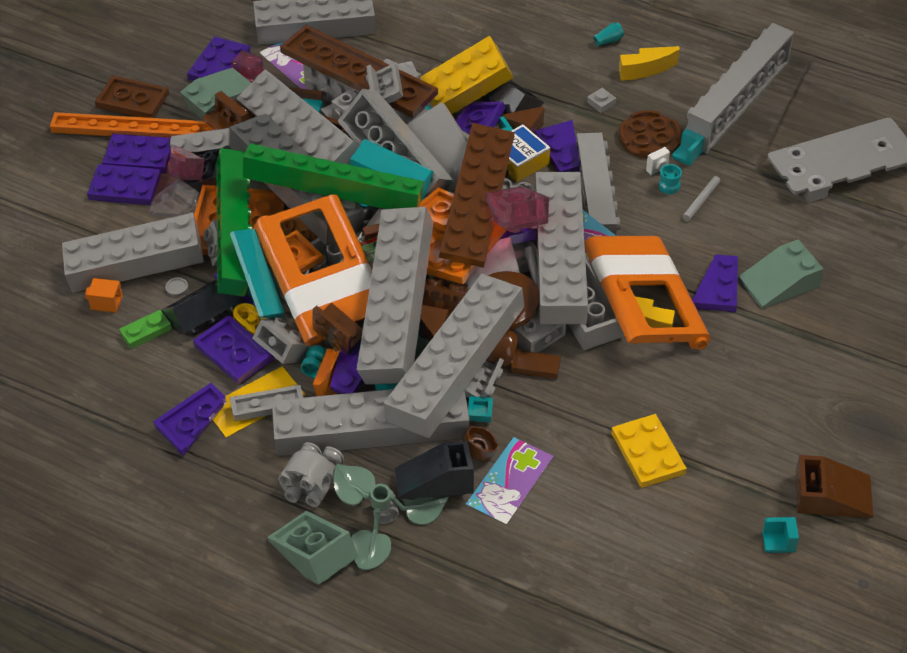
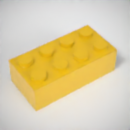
(469, 75)

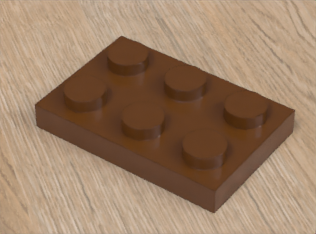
(132, 97)

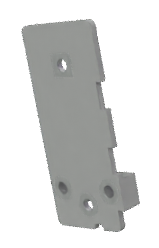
(840, 157)

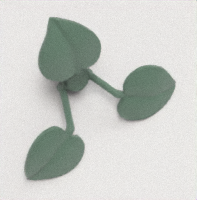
(356, 483)

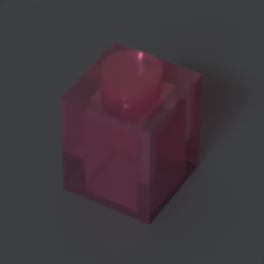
(248, 65)

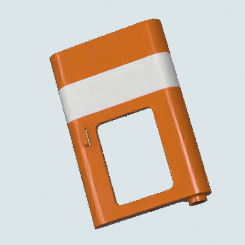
(643, 261)
(342, 283)

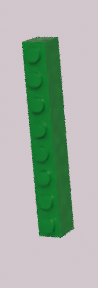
(331, 178)
(231, 216)

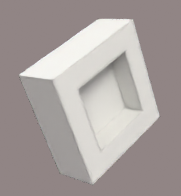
(657, 160)

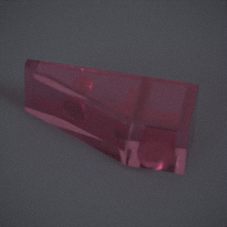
(184, 164)

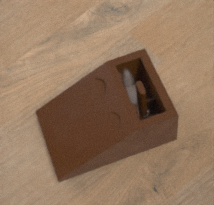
(832, 488)

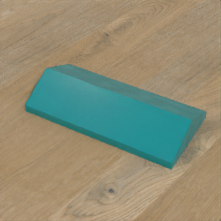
(380, 159)
(257, 274)

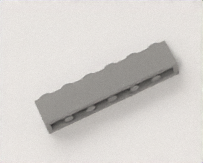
(596, 180)

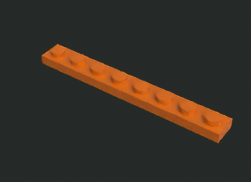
(107, 125)

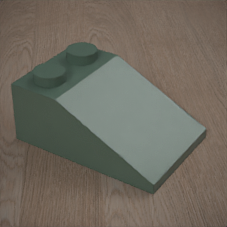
(201, 92)
(782, 275)
(314, 546)

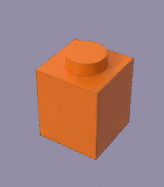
(104, 295)

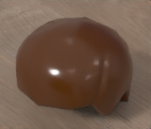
(481, 443)

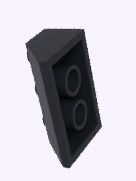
(514, 97)
(198, 308)

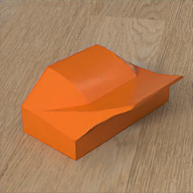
(324, 377)

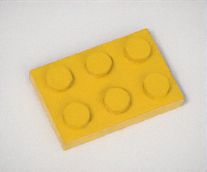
(648, 450)

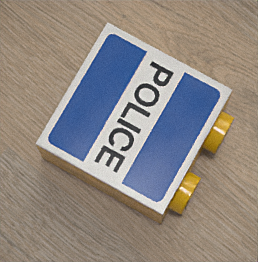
(527, 154)

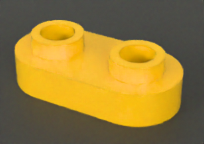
(252, 320)

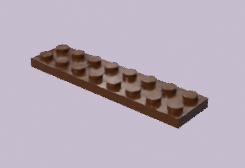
(349, 67)
(470, 217)

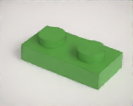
(145, 329)

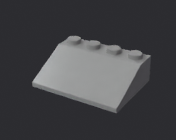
(442, 139)

